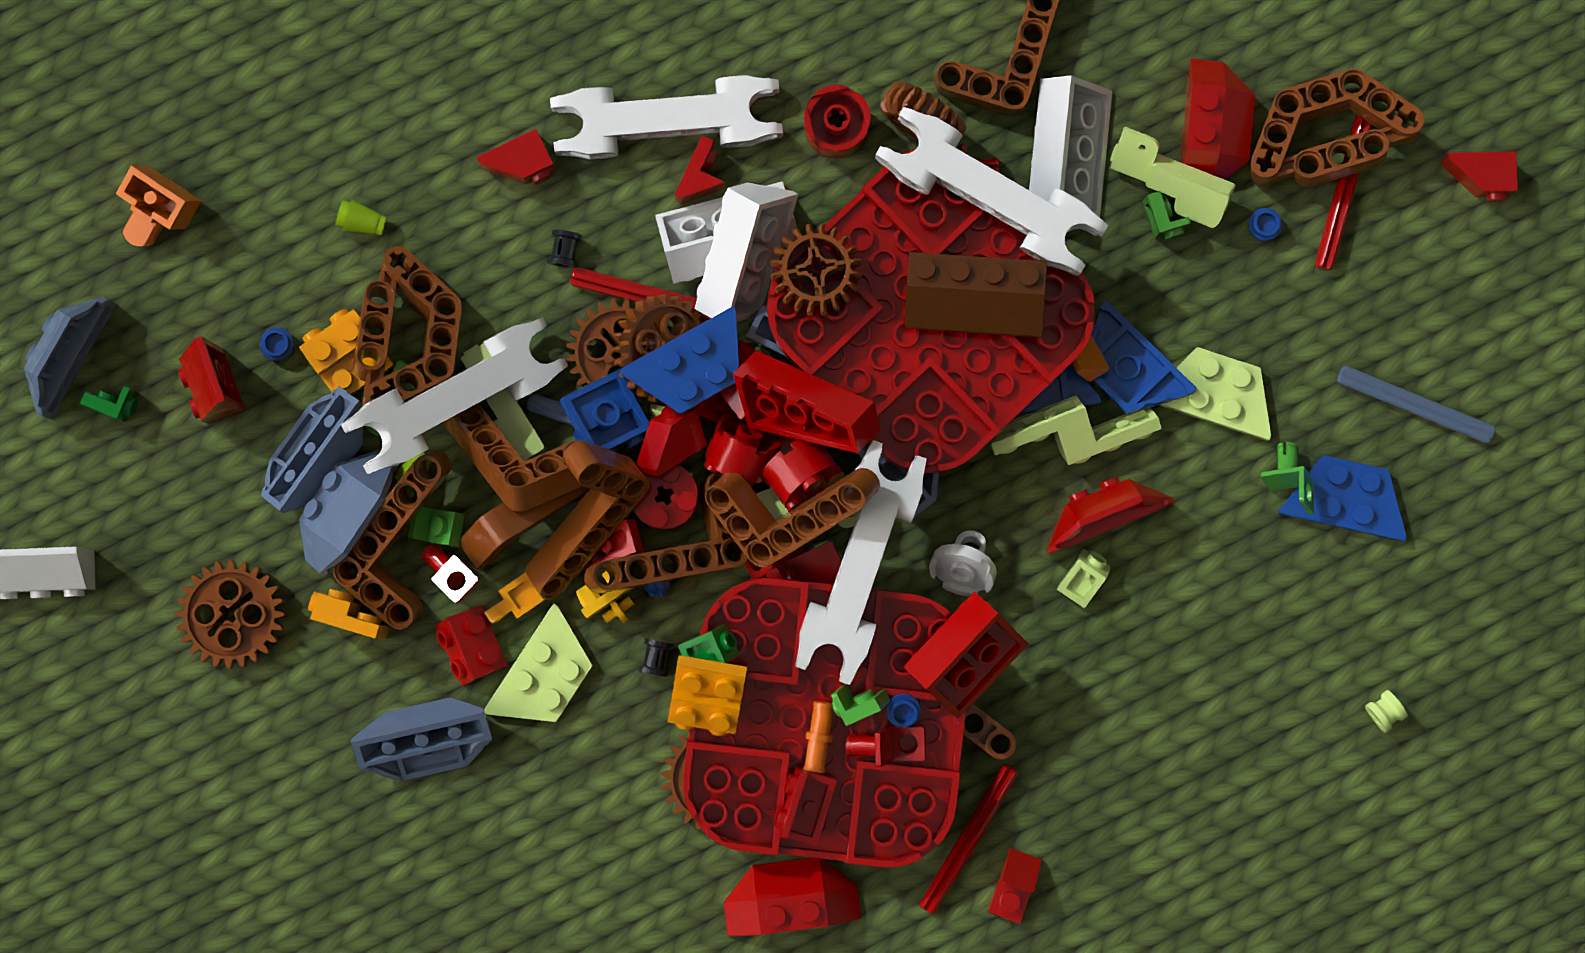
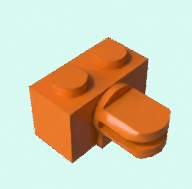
(154, 204)

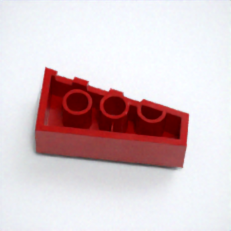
(803, 406)

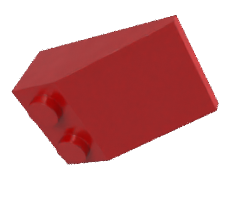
(210, 381)

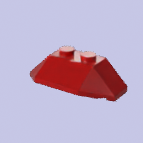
(1216, 119)
(1103, 510)
(790, 898)

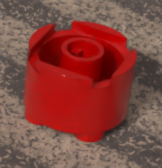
(849, 108)
(740, 449)
(801, 473)
(683, 503)

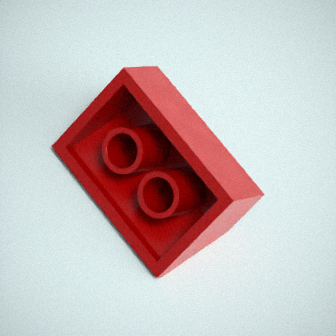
(966, 655)

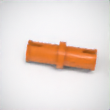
(819, 737)

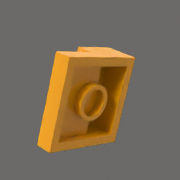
(333, 352)
(340, 611)
(706, 695)

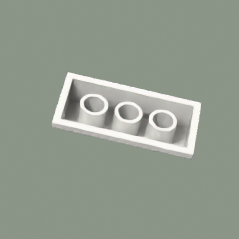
(1071, 139)
(689, 236)
(743, 245)
(46, 571)

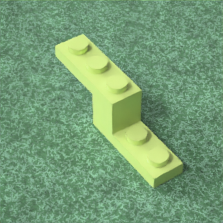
(1073, 430)

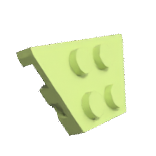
(1226, 393)
(543, 674)

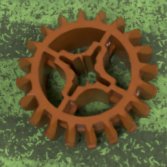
(914, 98)
(831, 267)

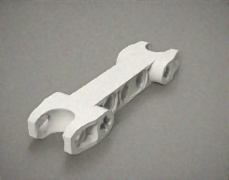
(719, 113)
(1040, 219)
(404, 422)
(841, 618)

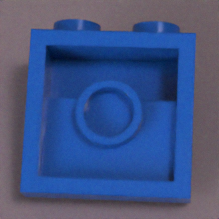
(606, 413)

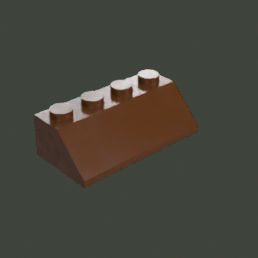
(975, 294)

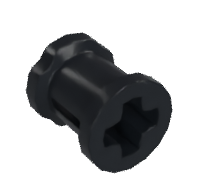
(564, 248)
(656, 657)

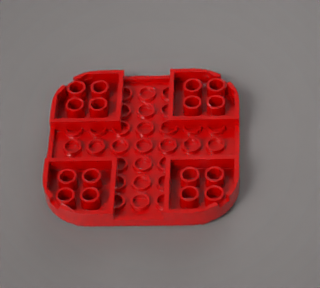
(930, 388)
(875, 812)

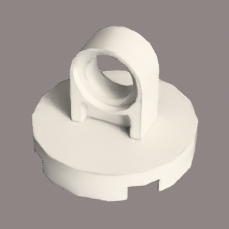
(962, 566)

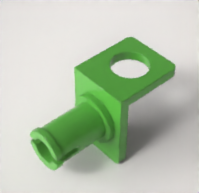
(1291, 476)

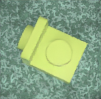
(1084, 577)

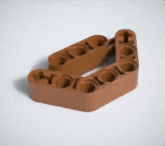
(1389, 133)
(380, 316)

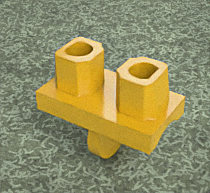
(595, 603)

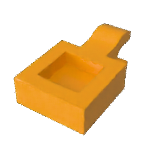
(517, 597)

